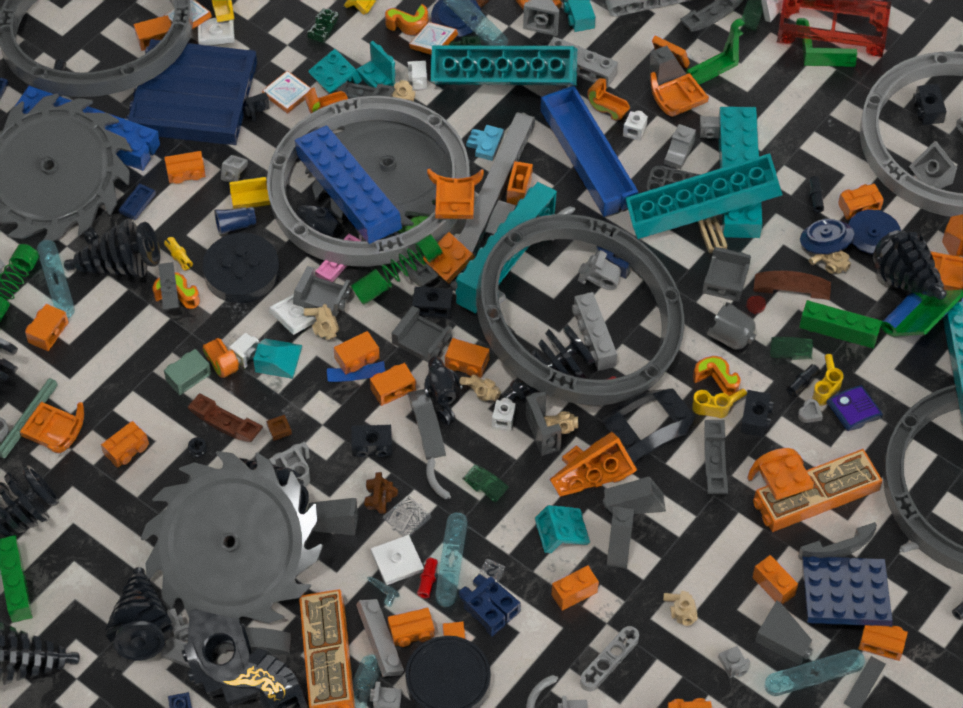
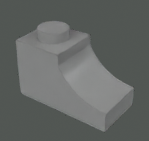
(680, 146)

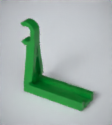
(826, 56)
(722, 61)

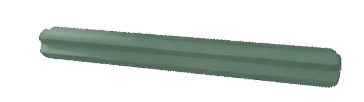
(14, 435)

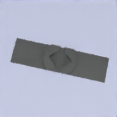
(168, 285)
(864, 683)

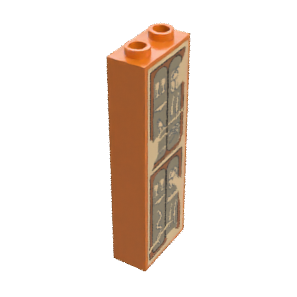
(834, 486)
(326, 650)

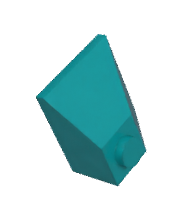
(277, 358)

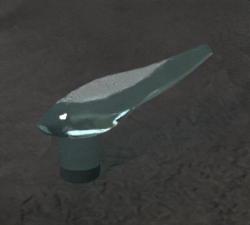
(391, 593)

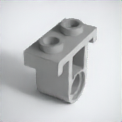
(600, 272)
(294, 460)

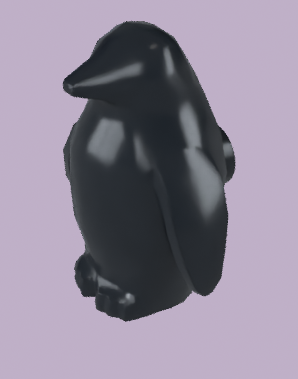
(320, 219)
(441, 382)

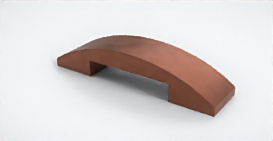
(792, 281)
(223, 420)

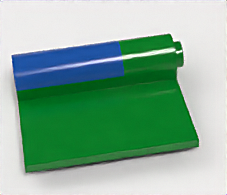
(919, 313)

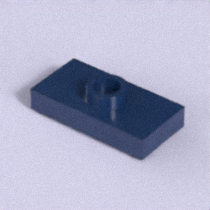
(137, 201)

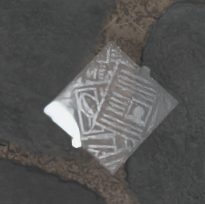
(407, 516)

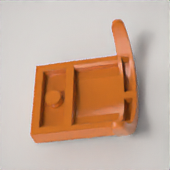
(678, 94)
(454, 195)
(950, 270)
(53, 427)
(782, 472)

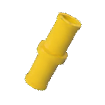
(178, 253)

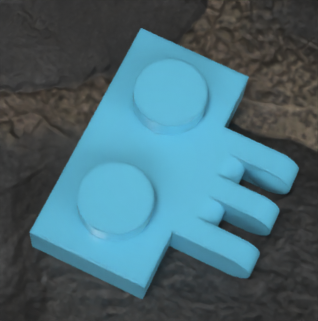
(485, 141)

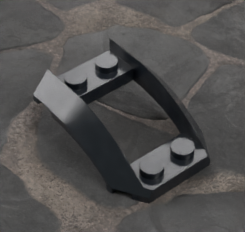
(672, 405)

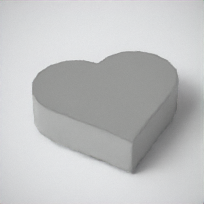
(810, 412)

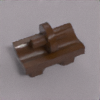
(382, 494)

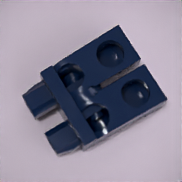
(490, 603)

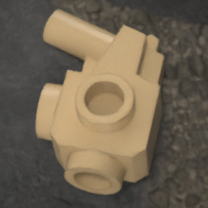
(404, 90)
(835, 262)
(326, 323)
(484, 389)
(564, 419)
(684, 607)

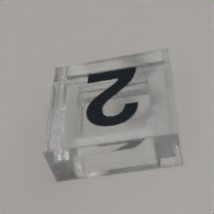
(492, 569)

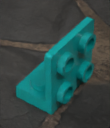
(380, 68)
(334, 71)
(560, 526)

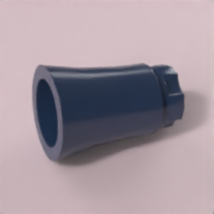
(234, 219)

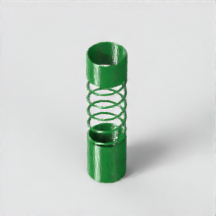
(23, 259)
(374, 284)

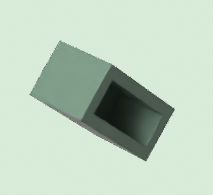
(187, 371)

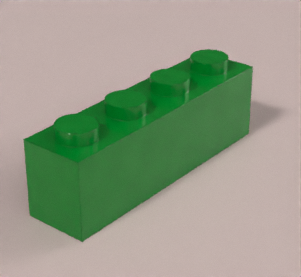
(840, 324)
(14, 580)

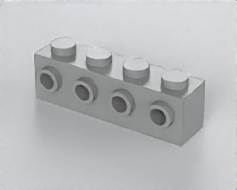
(590, 64)
(594, 331)

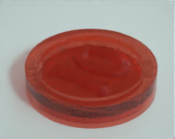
(756, 304)

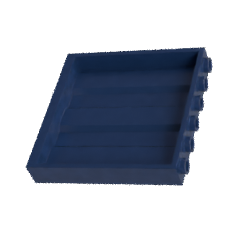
(197, 95)

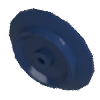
(445, 16)
(870, 227)
(827, 236)

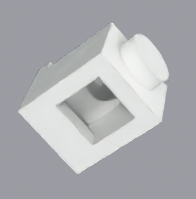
(417, 74)
(635, 121)
(245, 348)
(503, 414)

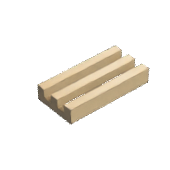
(708, 223)

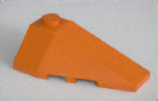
(597, 465)

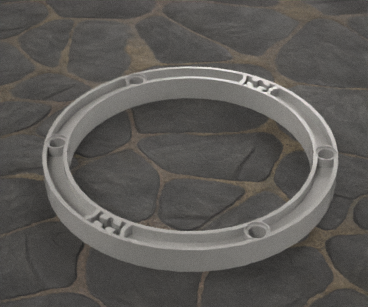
(343, 113)
(874, 150)

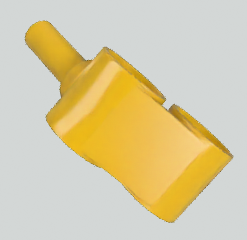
(828, 386)
(711, 403)

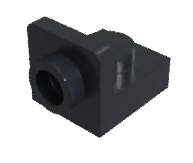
(256, 104)

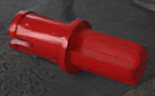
(427, 578)

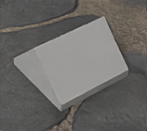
(541, 17)
(934, 167)

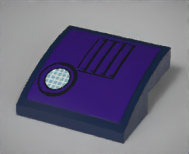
(854, 408)

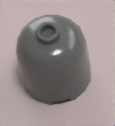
(733, 327)

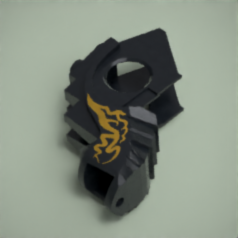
(246, 673)

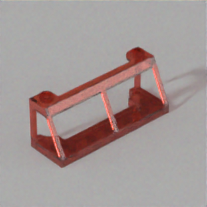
(877, 11)

